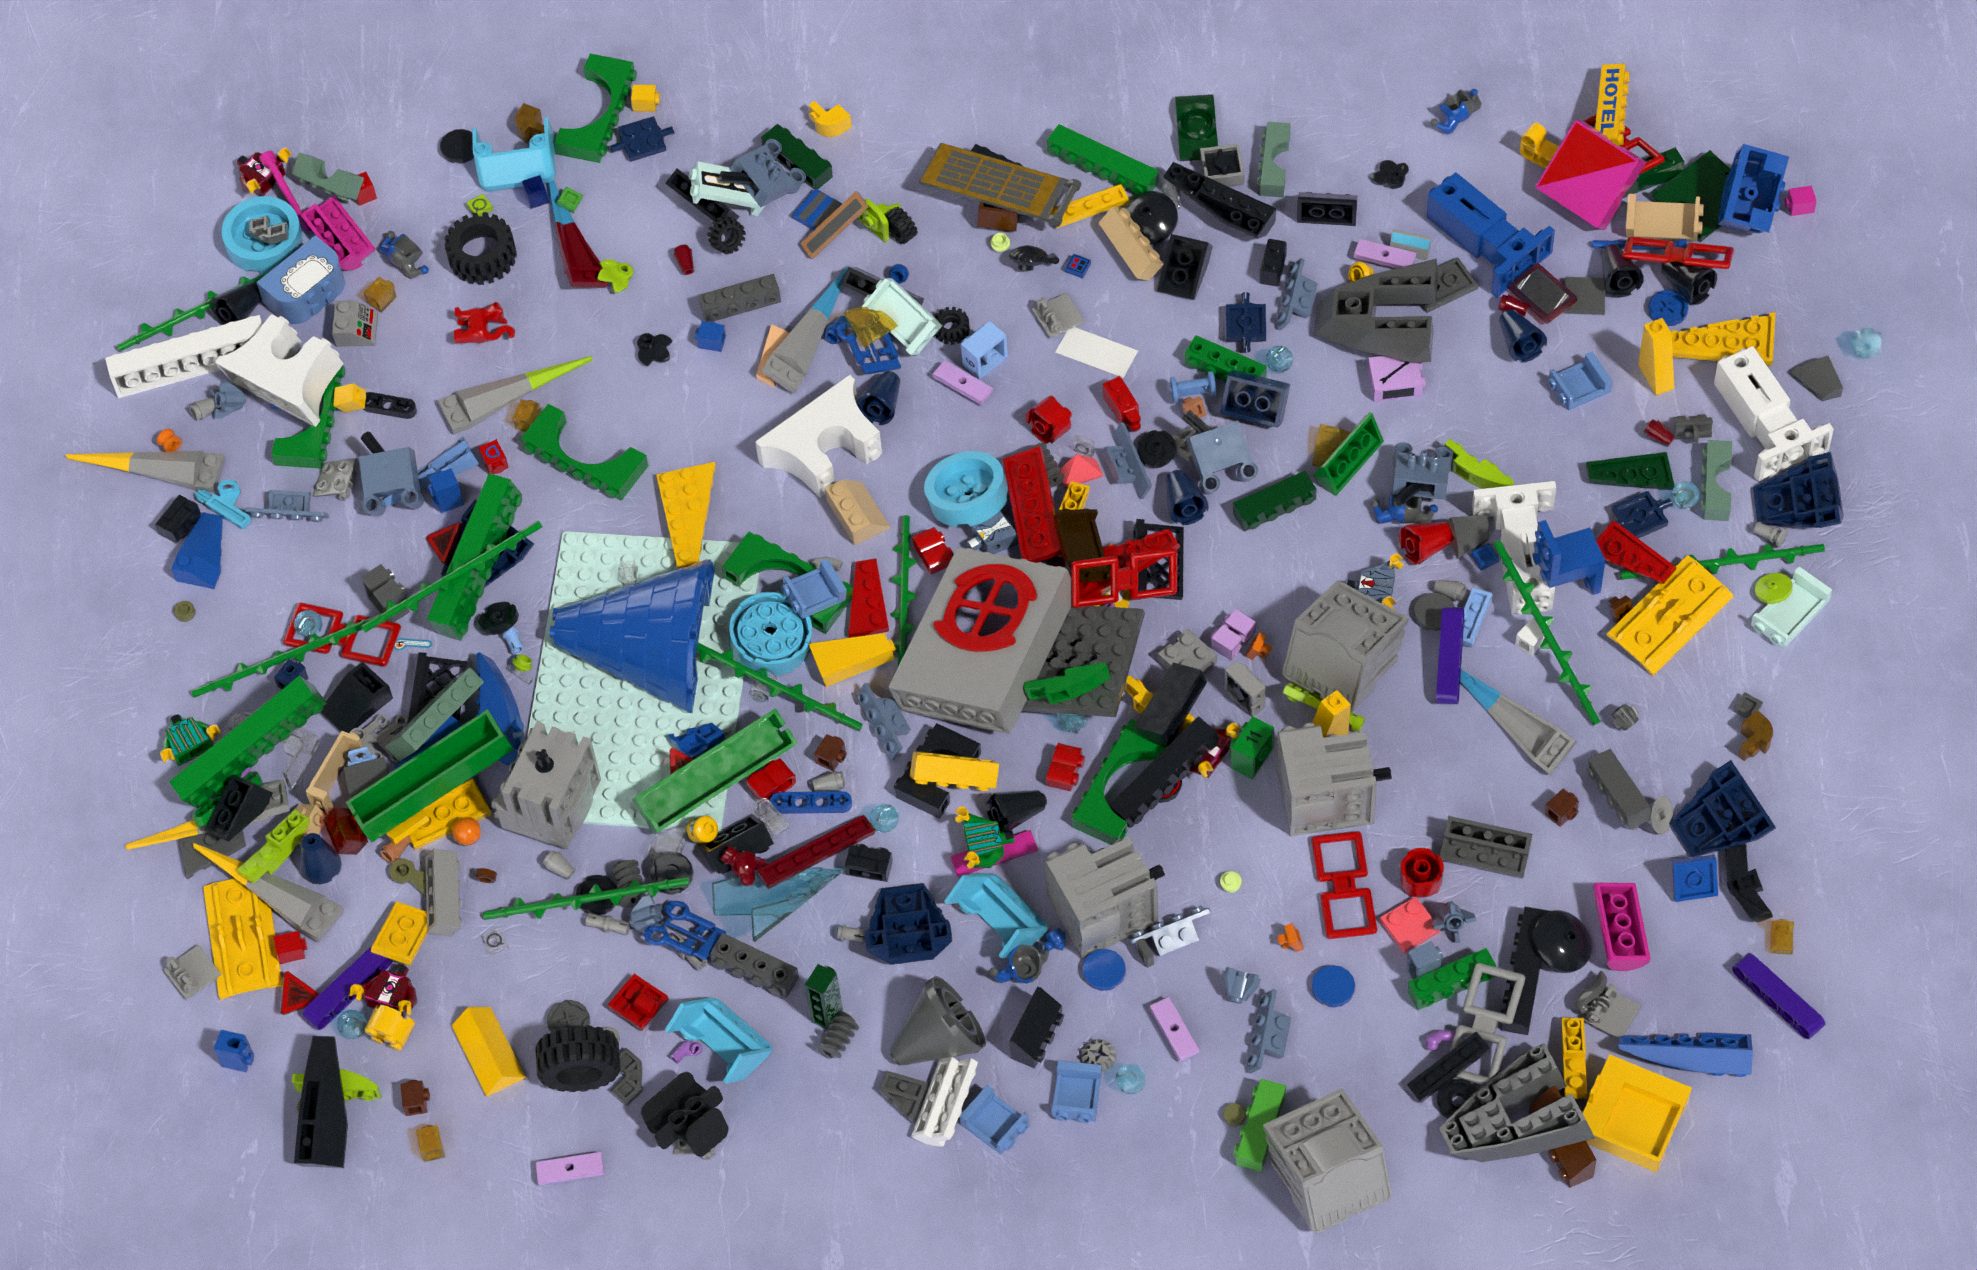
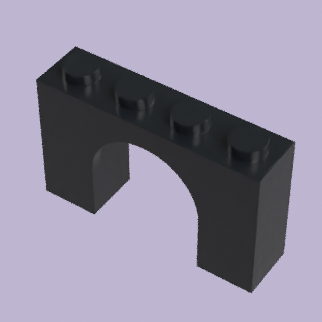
(927, 796)

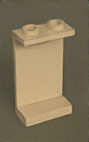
(1663, 219)
(330, 770)

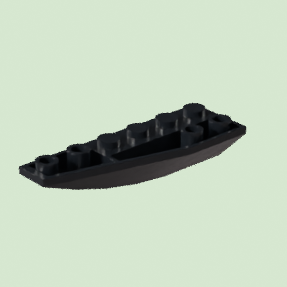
(1224, 202)
(322, 1109)

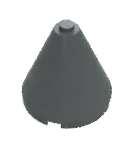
(937, 1027)

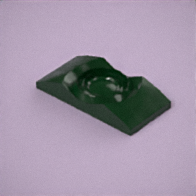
(1195, 125)

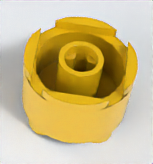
(389, 1026)

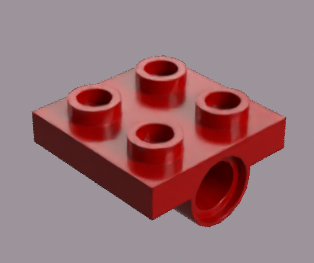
(637, 1002)

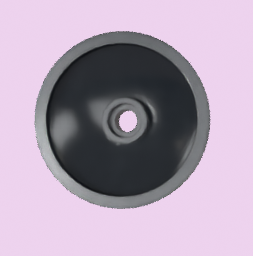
(1160, 220)
(1555, 946)

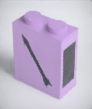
(1395, 378)

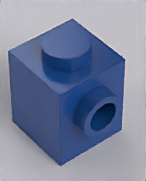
(710, 336)

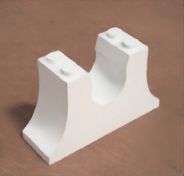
(270, 373)
(823, 424)

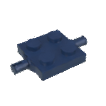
(641, 139)
(1245, 322)
(1641, 514)

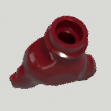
(743, 864)

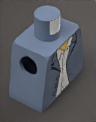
(993, 535)

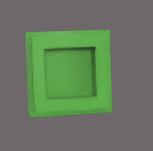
(569, 199)

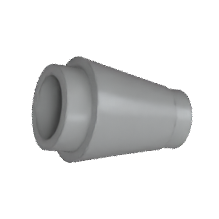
(202, 408)
(1452, 589)
(830, 782)
(558, 864)

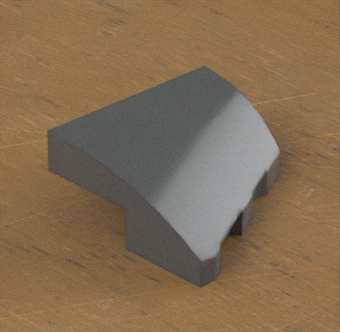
(1819, 378)
(1468, 533)

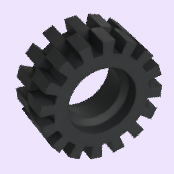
(901, 225)
(719, 228)
(952, 334)

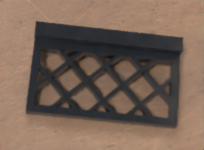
(1139, 532)
(421, 680)

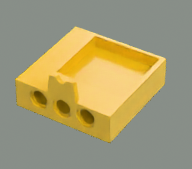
(1634, 1112)

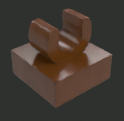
(1619, 607)

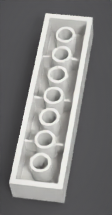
(178, 357)

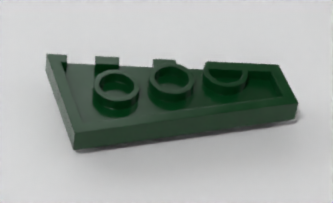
(1633, 471)

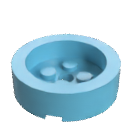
(254, 254)
(969, 473)
(759, 649)

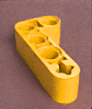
(1536, 147)

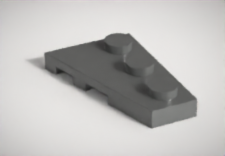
(195, 861)

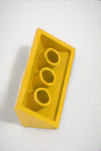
(487, 1049)

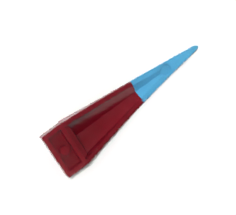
(577, 257)

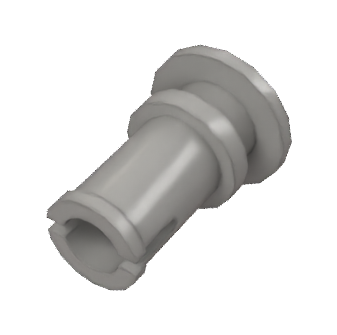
(1771, 533)

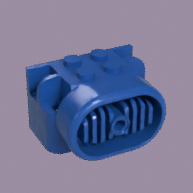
(1752, 190)

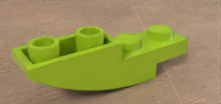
(1478, 474)
(279, 846)
(353, 1084)

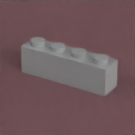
(442, 892)

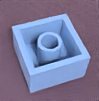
(984, 350)

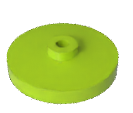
(1773, 588)

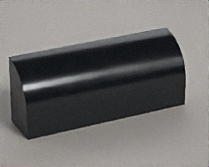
(1171, 704)

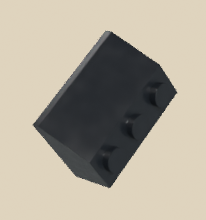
(1327, 208)
(745, 835)
(1036, 1028)

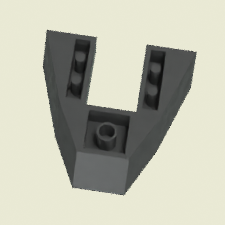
(1350, 313)
(1482, 1125)

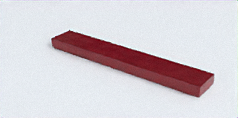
(815, 851)

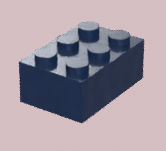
(1255, 398)

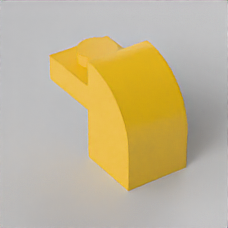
(831, 122)

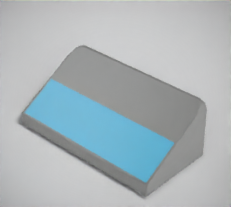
(1411, 242)

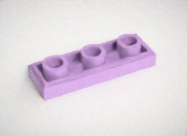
(1383, 254)
(962, 382)
(1169, 1019)
(583, 1167)

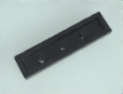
(1448, 1067)

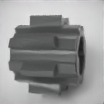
(1625, 716)

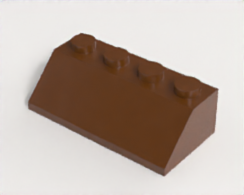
(1575, 1160)

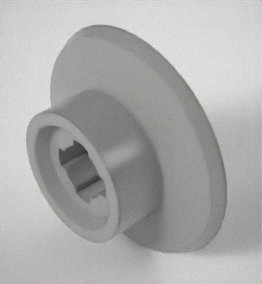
(1661, 815)

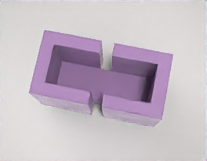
(1236, 629)

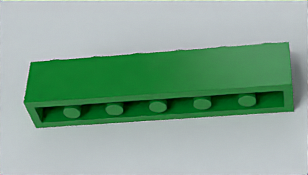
(1102, 160)

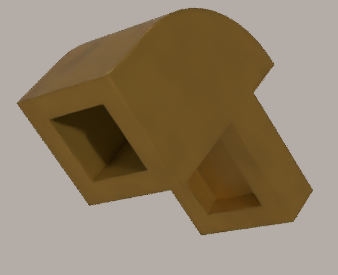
(529, 122)
(1758, 733)

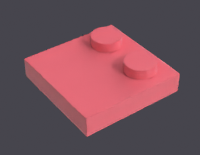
(1409, 924)

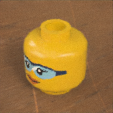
(702, 829)

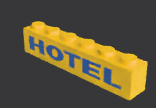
(1613, 102)

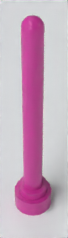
(269, 160)

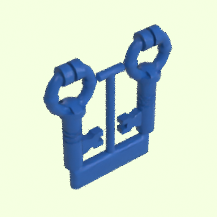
(873, 367)
(708, 944)

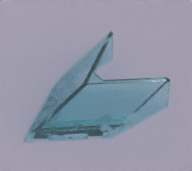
(770, 905)

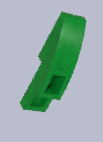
(1074, 683)

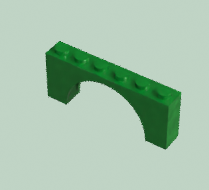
(591, 141)
(309, 447)
(612, 477)
(758, 555)
(1094, 814)

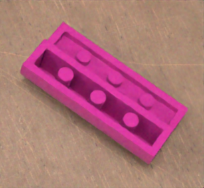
(339, 232)

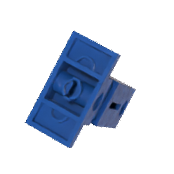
(1484, 231)

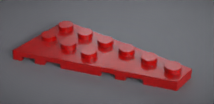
(1151, 542)

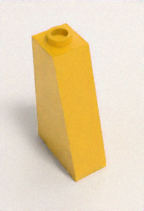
(1657, 356)
(851, 656)
(1333, 715)

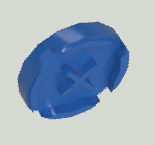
(1669, 306)
(1104, 969)
(1333, 986)

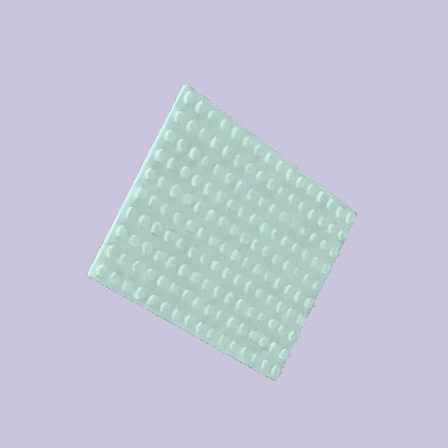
(617, 713)

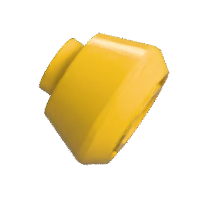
(1359, 271)

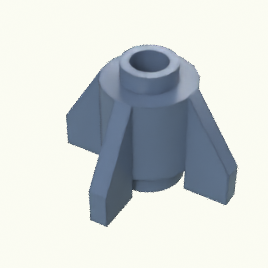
(227, 399)
(646, 914)
(1452, 919)
(1240, 984)

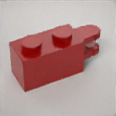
(1122, 403)

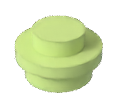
(1000, 242)
(1230, 881)

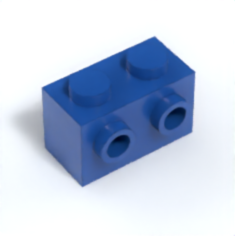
(445, 490)

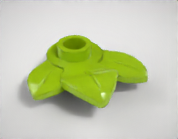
(613, 273)

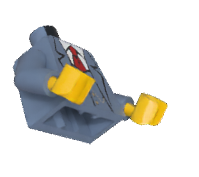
(1379, 581)

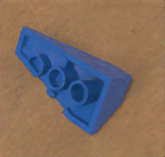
(201, 553)

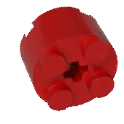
(1049, 420)
(1421, 873)

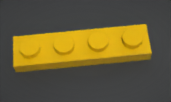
(1093, 204)

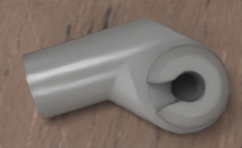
(837, 565)

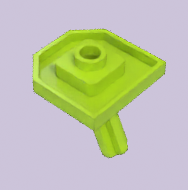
(875, 218)

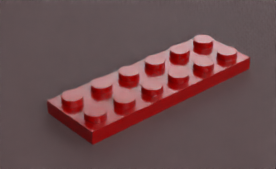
(1032, 505)

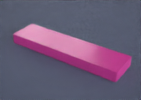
(1023, 845)

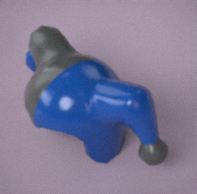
(1457, 110)
(403, 254)
(1405, 513)
(1023, 964)

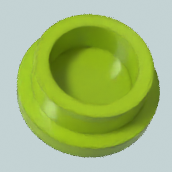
(522, 663)

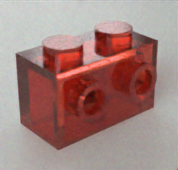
(344, 831)

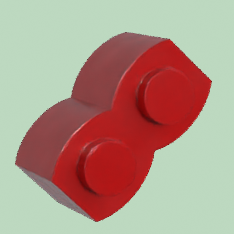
(932, 550)
(1064, 767)
(772, 779)

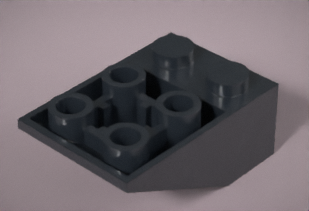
(356, 698)

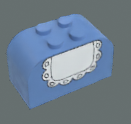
(303, 282)

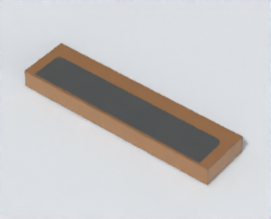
(834, 224)

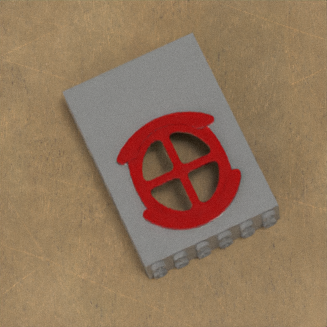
(977, 676)

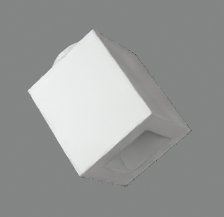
(1529, 638)

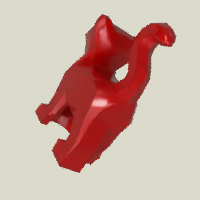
(477, 322)

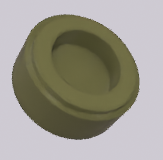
(184, 611)
(1234, 1115)

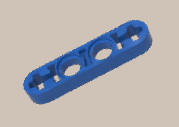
(811, 798)

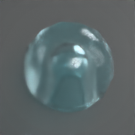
(1279, 359)
(1685, 494)
(308, 622)
(884, 818)
(351, 1024)
(1131, 1079)

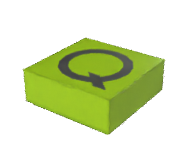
(479, 204)

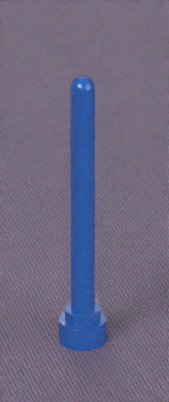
(1682, 243)

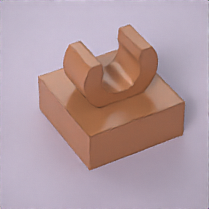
(1195, 405)

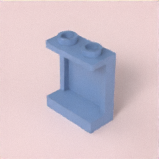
(1581, 382)
(815, 590)
(1077, 1091)
(994, 1121)

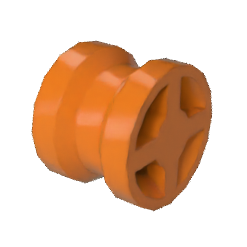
(169, 441)

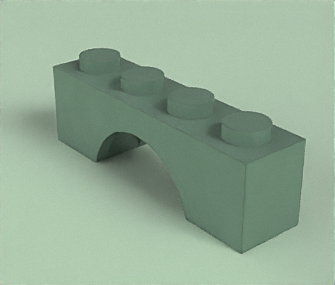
(1273, 177)
(341, 182)
(1716, 500)

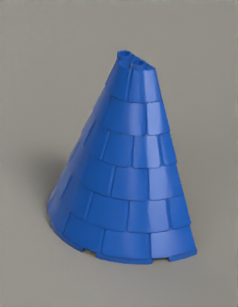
(643, 631)

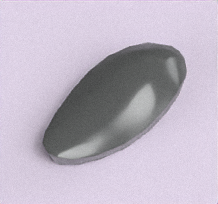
(1590, 992)

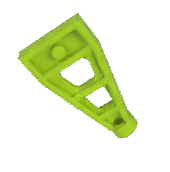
(1296, 693)

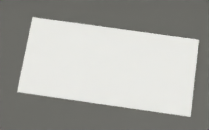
(1097, 351)

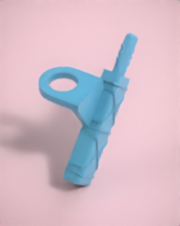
(225, 503)

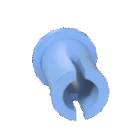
(513, 640)

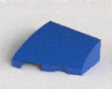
(698, 740)

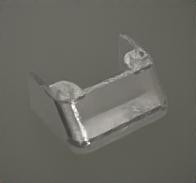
(300, 745)

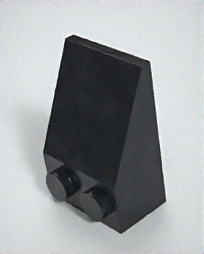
(1184, 266)
(237, 808)

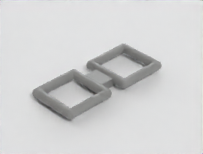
(1487, 1020)

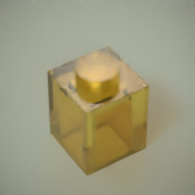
(380, 294)
(526, 414)
(430, 1143)

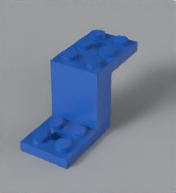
(1568, 557)

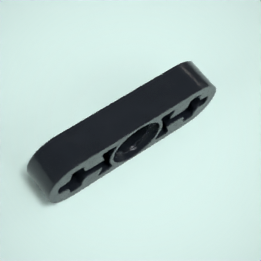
(395, 411)

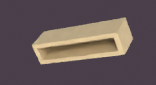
(1131, 243)

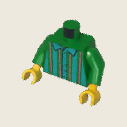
(187, 739)
(983, 839)

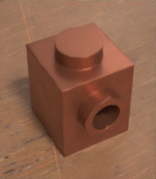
(830, 752)
(1562, 807)
(414, 1097)

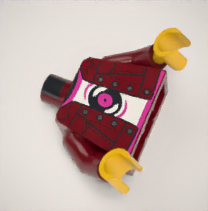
(256, 176)
(1214, 757)
(389, 990)

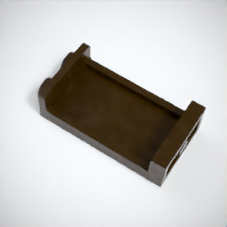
(1081, 541)

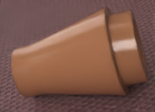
(392, 851)

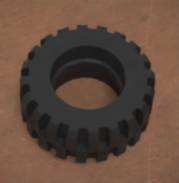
(577, 1058)

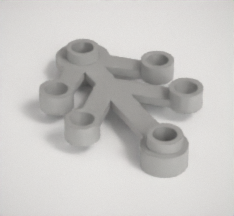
(383, 737)

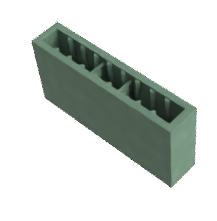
(434, 714)

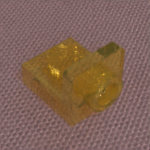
(1781, 937)

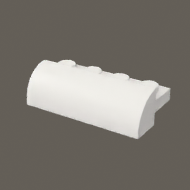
(944, 1101)

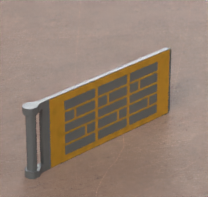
(998, 183)

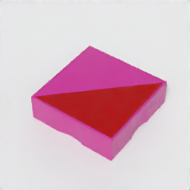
(1590, 174)

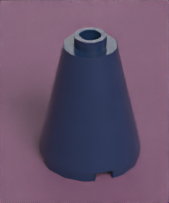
(1521, 336)
(880, 398)
(1184, 499)
(318, 860)

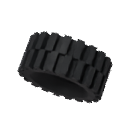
(485, 266)

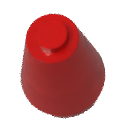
(1424, 540)

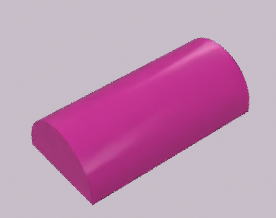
(1621, 925)

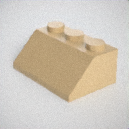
(855, 510)

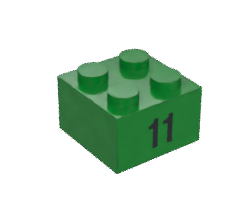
(1252, 747)

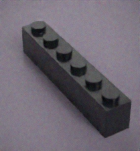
(1165, 772)
(1526, 963)

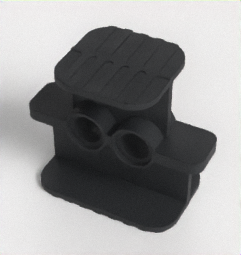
(686, 1113)

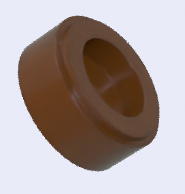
(485, 875)

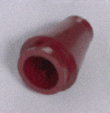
(684, 258)
(1509, 302)
(1658, 432)

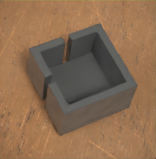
(381, 588)

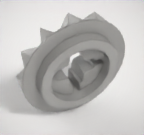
(1108, 1051)

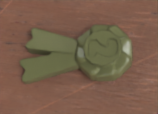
(404, 871)

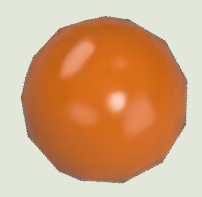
(466, 831)

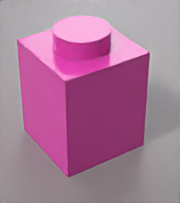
(1800, 200)

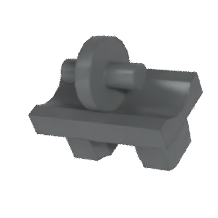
(1693, 428)

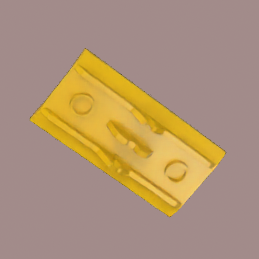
(1670, 615)
(241, 939)

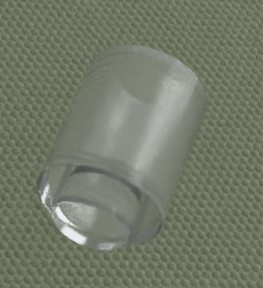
(760, 691)

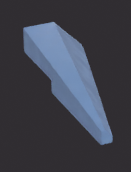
(458, 458)

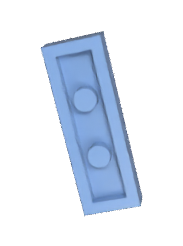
(1474, 614)

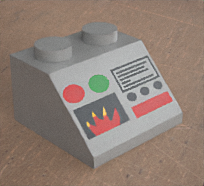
(354, 324)

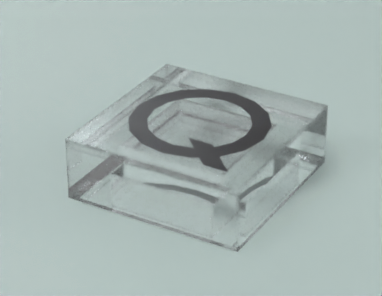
(1083, 446)
(494, 941)

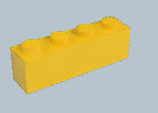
(954, 770)

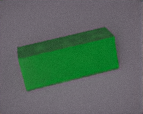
(1350, 455)

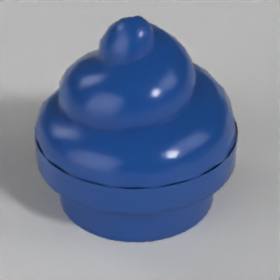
(899, 273)
(1057, 938)

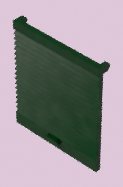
(1701, 179)

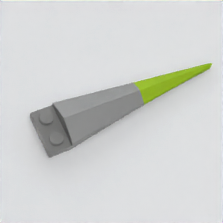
(479, 402)

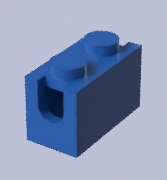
(233, 1051)

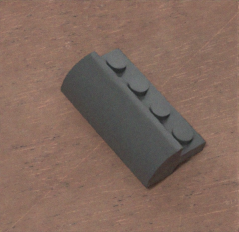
(1486, 847)

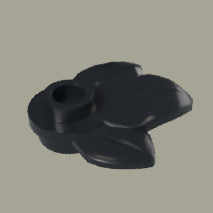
(1391, 174)
(655, 350)

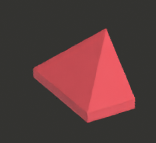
(1080, 470)

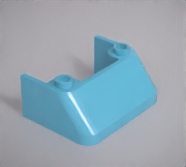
(511, 167)
(1000, 908)
(724, 1033)

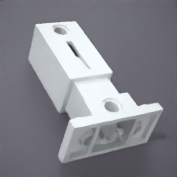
(1765, 413)
(1515, 514)

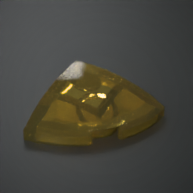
(869, 324)
(1327, 441)

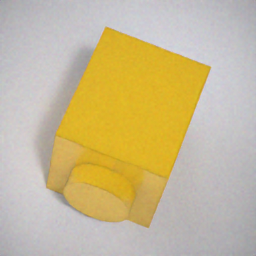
(645, 98)
(349, 398)

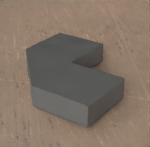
(261, 230)
(631, 1085)

